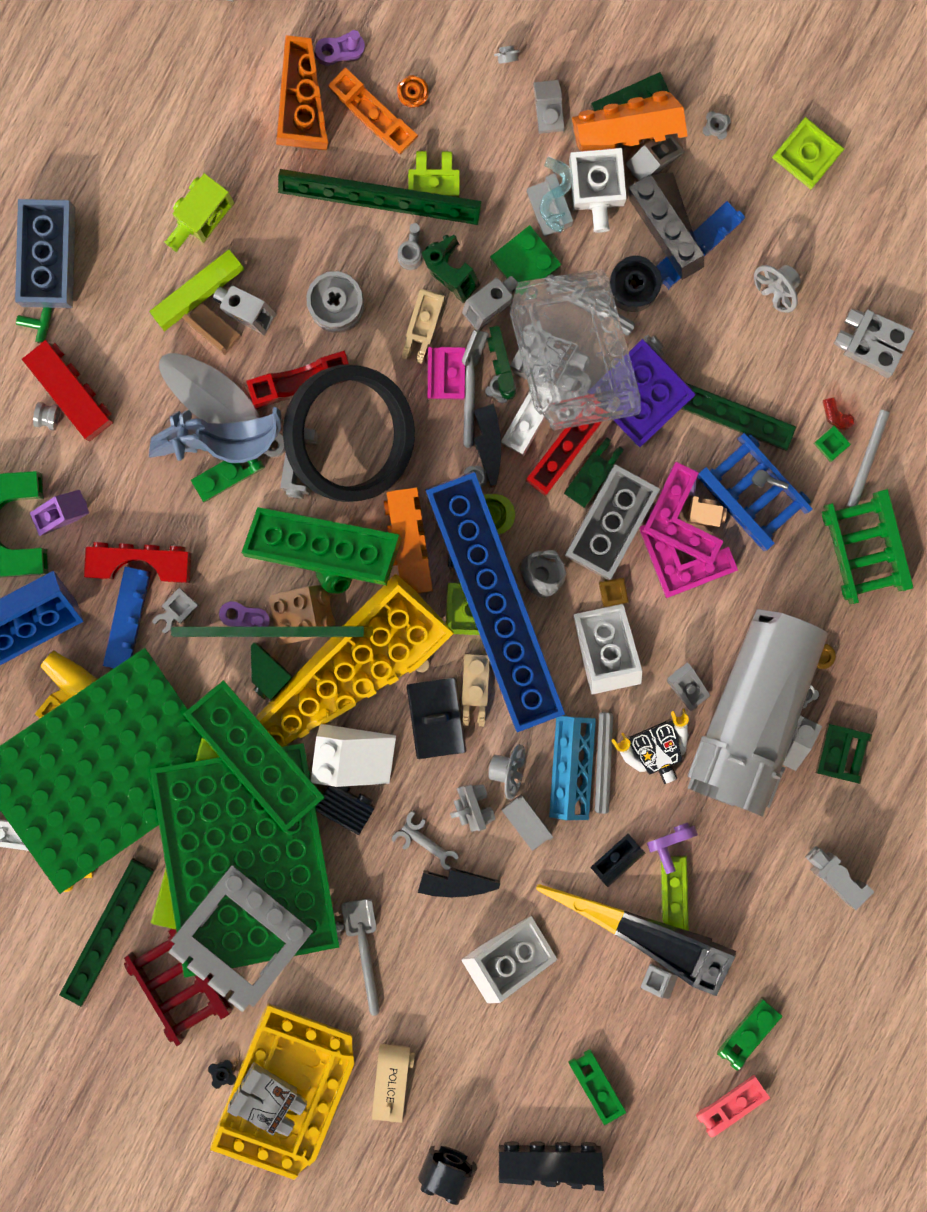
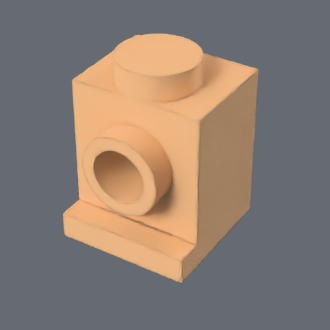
(706, 513)

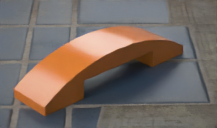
(372, 112)

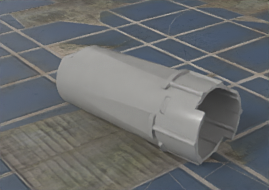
(758, 712)

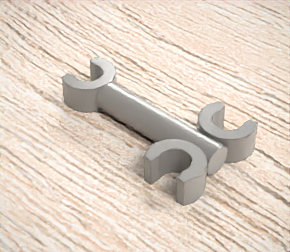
(411, 831)

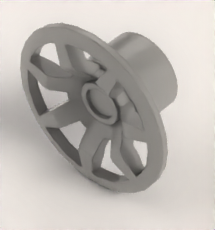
(781, 284)
(505, 770)

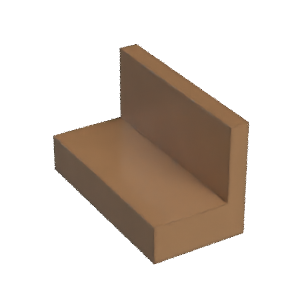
(212, 328)

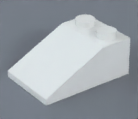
(608, 649)
(352, 757)
(509, 960)

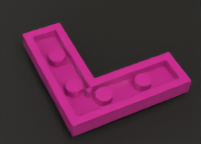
(664, 520)
(679, 578)

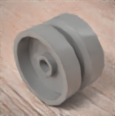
(331, 287)

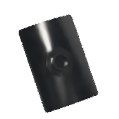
(436, 718)

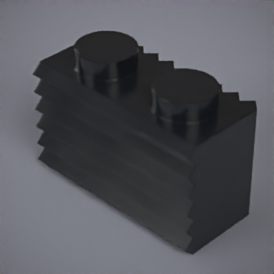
(346, 808)

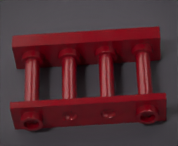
(217, 1003)

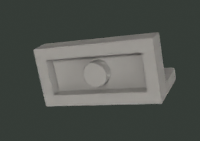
(557, 206)
(527, 822)

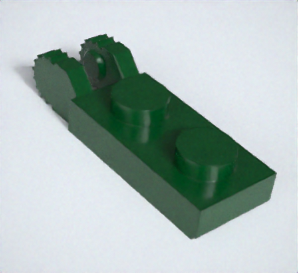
(501, 365)
(592, 475)

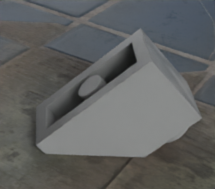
(654, 157)
(802, 742)

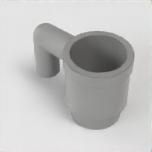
(410, 252)

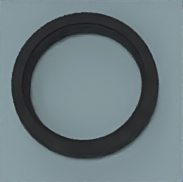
(402, 423)

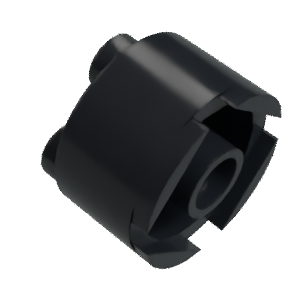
(645, 274)
(447, 1174)

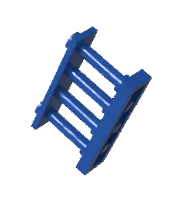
(729, 497)

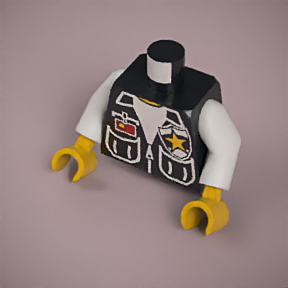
(657, 747)

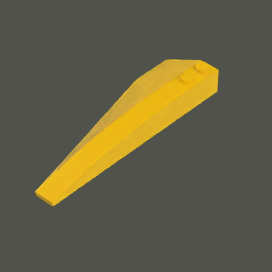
(356, 667)

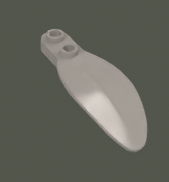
(210, 393)

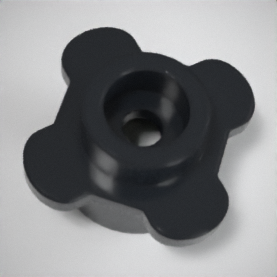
(225, 1067)

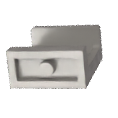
(289, 478)

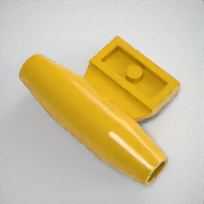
(68, 677)

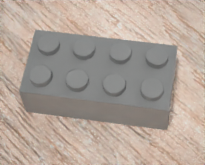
(612, 522)

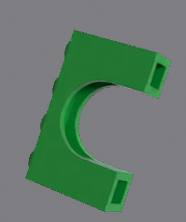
(21, 561)

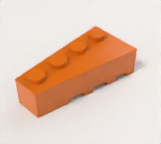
(300, 103)
(630, 122)
(412, 553)

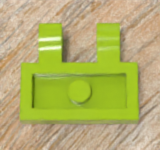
(434, 181)

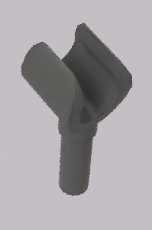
(762, 477)

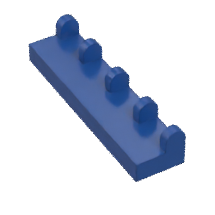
(707, 236)
(127, 616)

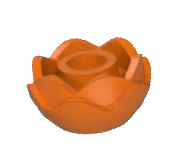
(412, 83)

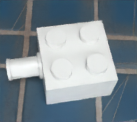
(598, 183)

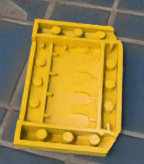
(314, 1061)

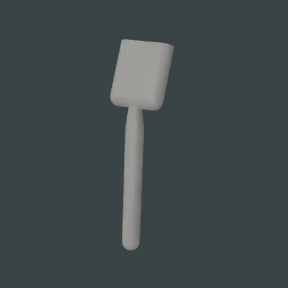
(470, 359)
(359, 921)

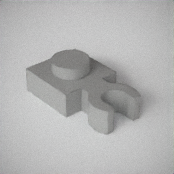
(177, 608)

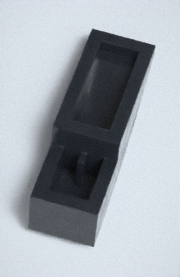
(489, 442)
(457, 884)

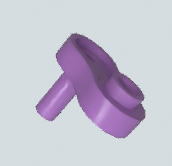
(346, 47)
(244, 616)
(681, 833)

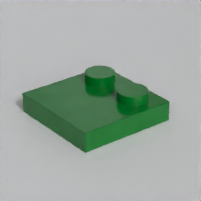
(525, 257)

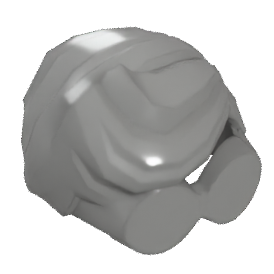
(541, 575)

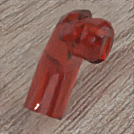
(836, 417)

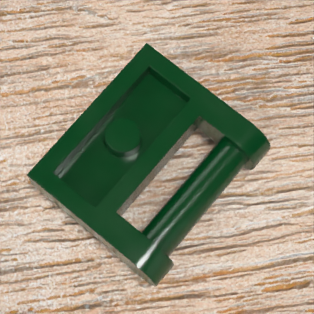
(836, 750)

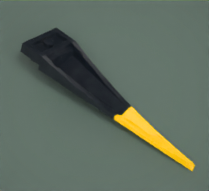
(684, 953)

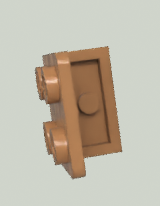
(301, 608)

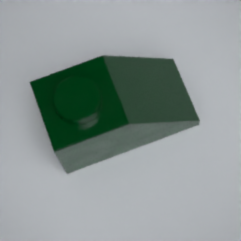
(267, 673)

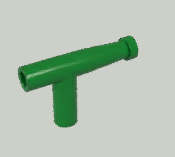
(42, 324)

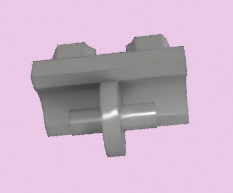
(468, 808)

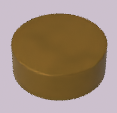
(827, 657)

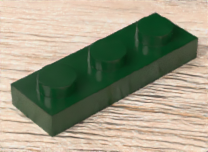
(643, 89)

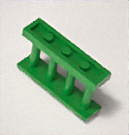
(885, 529)

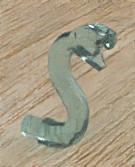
(565, 172)

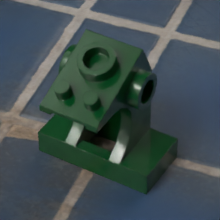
(458, 280)

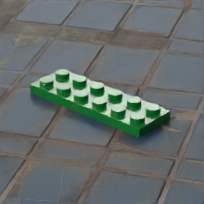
(322, 546)
(253, 756)

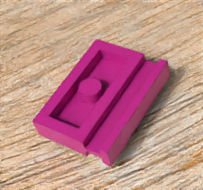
(446, 373)

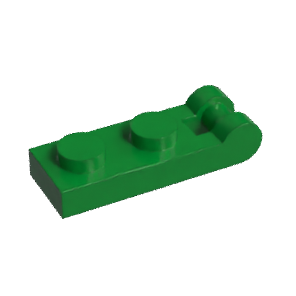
(223, 477)
(749, 1033)
(597, 1088)

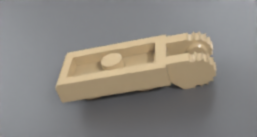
(423, 322)
(475, 686)

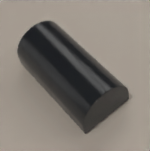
(617, 860)

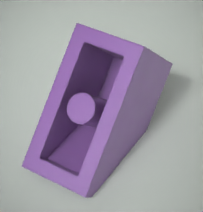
(59, 512)

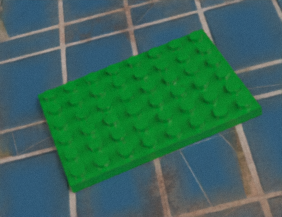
(82, 775)
(216, 824)

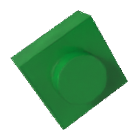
(832, 443)

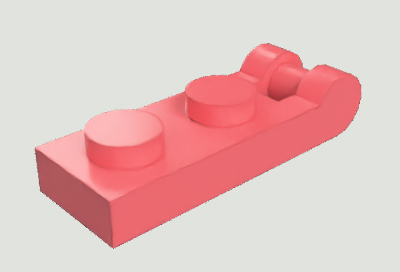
(733, 1106)

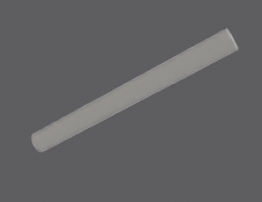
(868, 458)

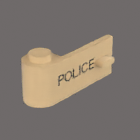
(391, 1082)

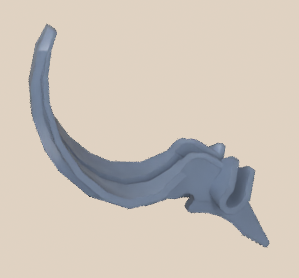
(226, 441)

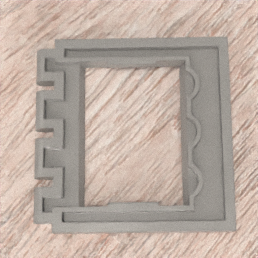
(263, 909)

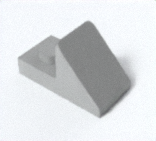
(548, 106)
(688, 686)

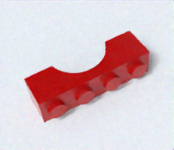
(283, 385)
(105, 562)

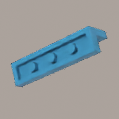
(568, 768)

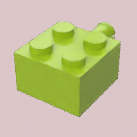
(199, 211)

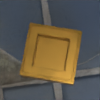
(613, 592)

